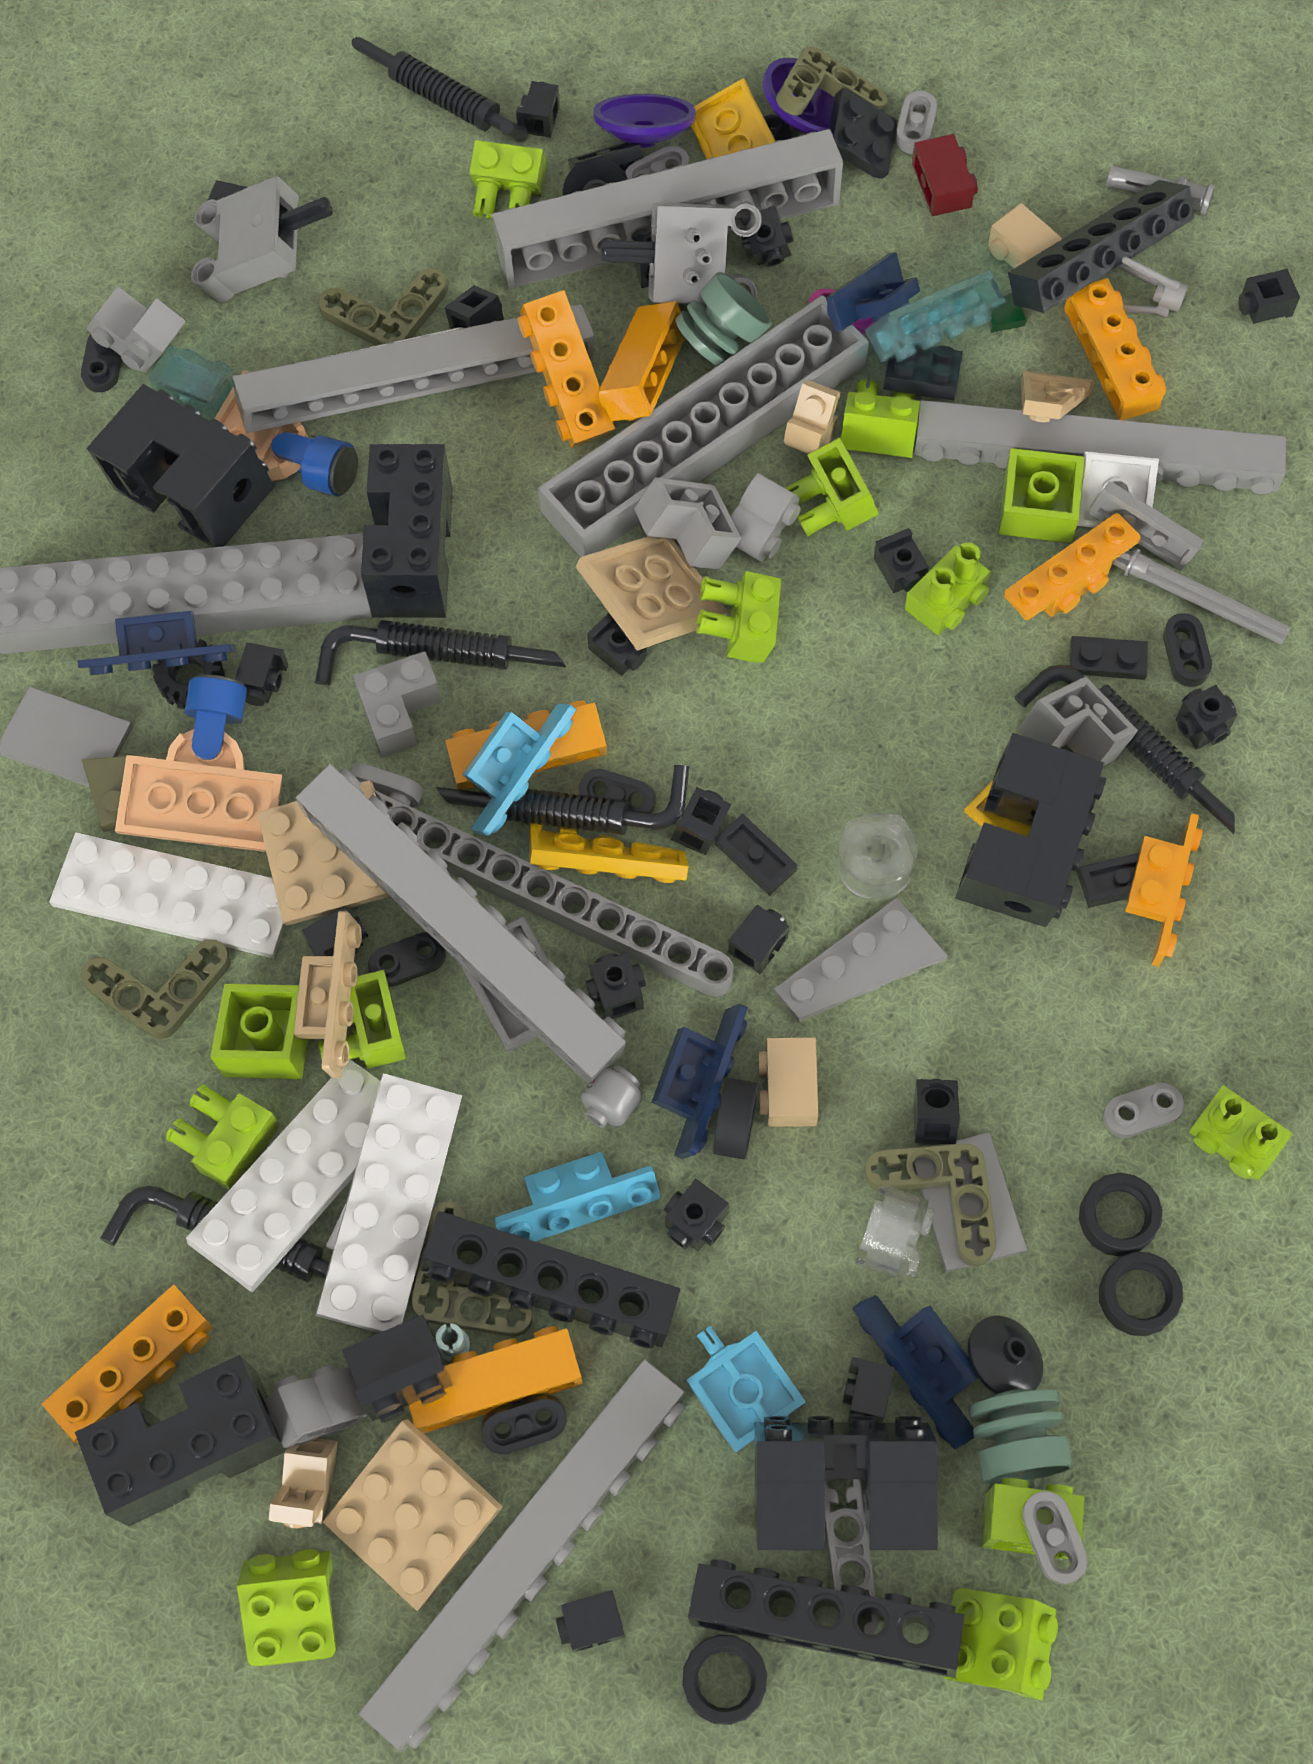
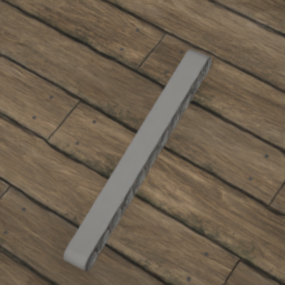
(560, 895)

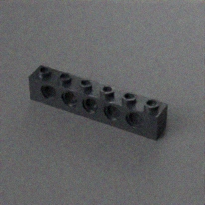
(1100, 246)
(535, 1260)
(935, 1655)

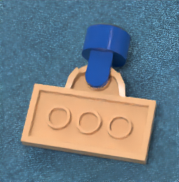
(323, 462)
(203, 784)

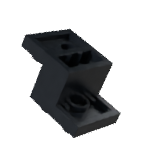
(397, 1369)

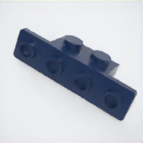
(871, 293)
(156, 639)
(694, 1076)
(927, 1362)

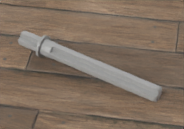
(1190, 590)

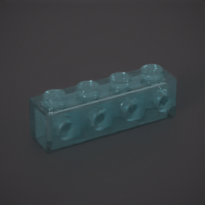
(935, 316)

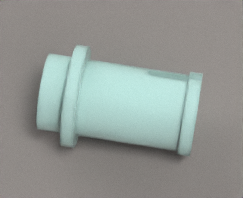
(444, 1334)

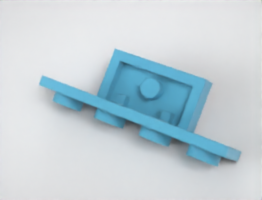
(510, 759)
(577, 1196)

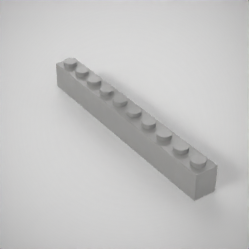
(388, 373)
(1184, 453)
(522, 1556)

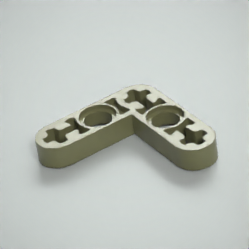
(820, 70)
(390, 321)
(165, 999)
(945, 1176)
(455, 1296)

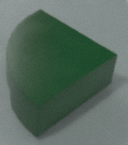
(1007, 316)

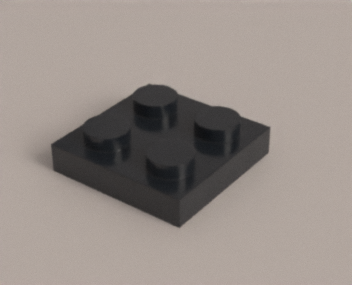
(862, 133)
(926, 373)

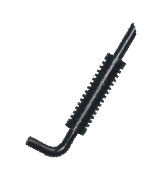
(442, 90)
(436, 643)
(1145, 744)
(580, 810)
(301, 1260)

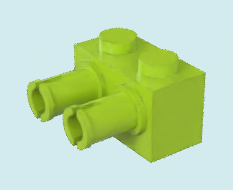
(505, 168)
(880, 422)
(839, 479)
(949, 589)
(753, 615)
(377, 1030)
(1239, 1134)
(234, 1142)

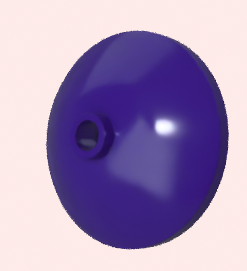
(816, 114)
(644, 117)

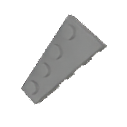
(868, 957)

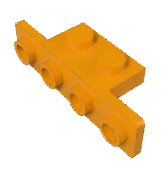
(1073, 571)
(1158, 884)

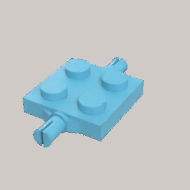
(742, 1387)

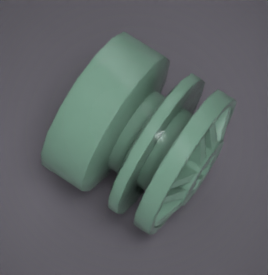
(728, 316)
(1020, 1435)

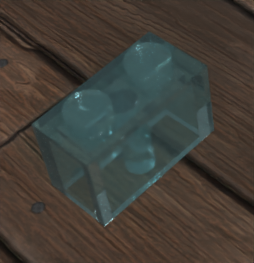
(193, 380)

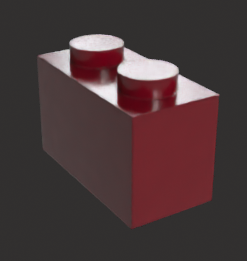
(944, 174)

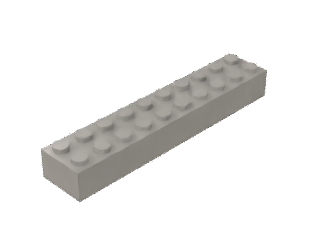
(568, 230)
(700, 426)
(222, 585)
(460, 924)

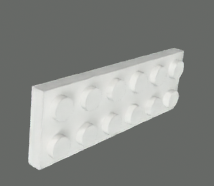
(170, 894)
(290, 1181)
(389, 1205)

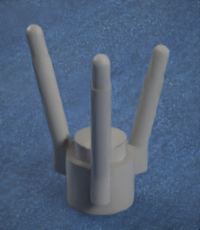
(1168, 292)

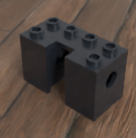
(173, 452)
(405, 548)
(1055, 797)
(891, 1459)
(149, 1463)

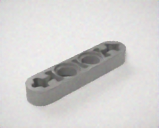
(852, 1551)

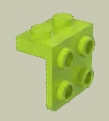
(287, 1608)
(1005, 1642)

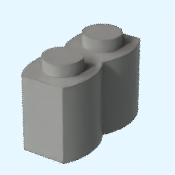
(763, 515)
(314, 1405)

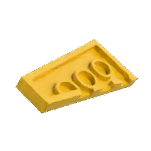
(604, 854)

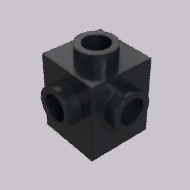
(771, 241)
(1206, 716)
(616, 985)
(699, 1202)

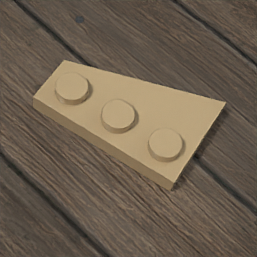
(1051, 395)

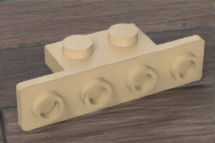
(325, 996)

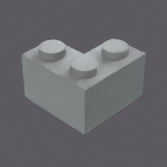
(133, 330)
(692, 516)
(391, 694)
(1082, 720)

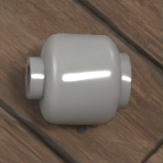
(611, 1097)

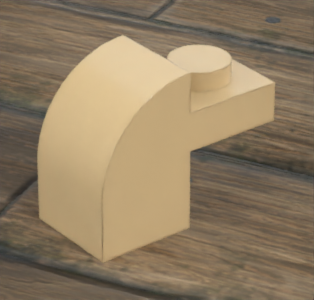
(813, 418)
(305, 1484)

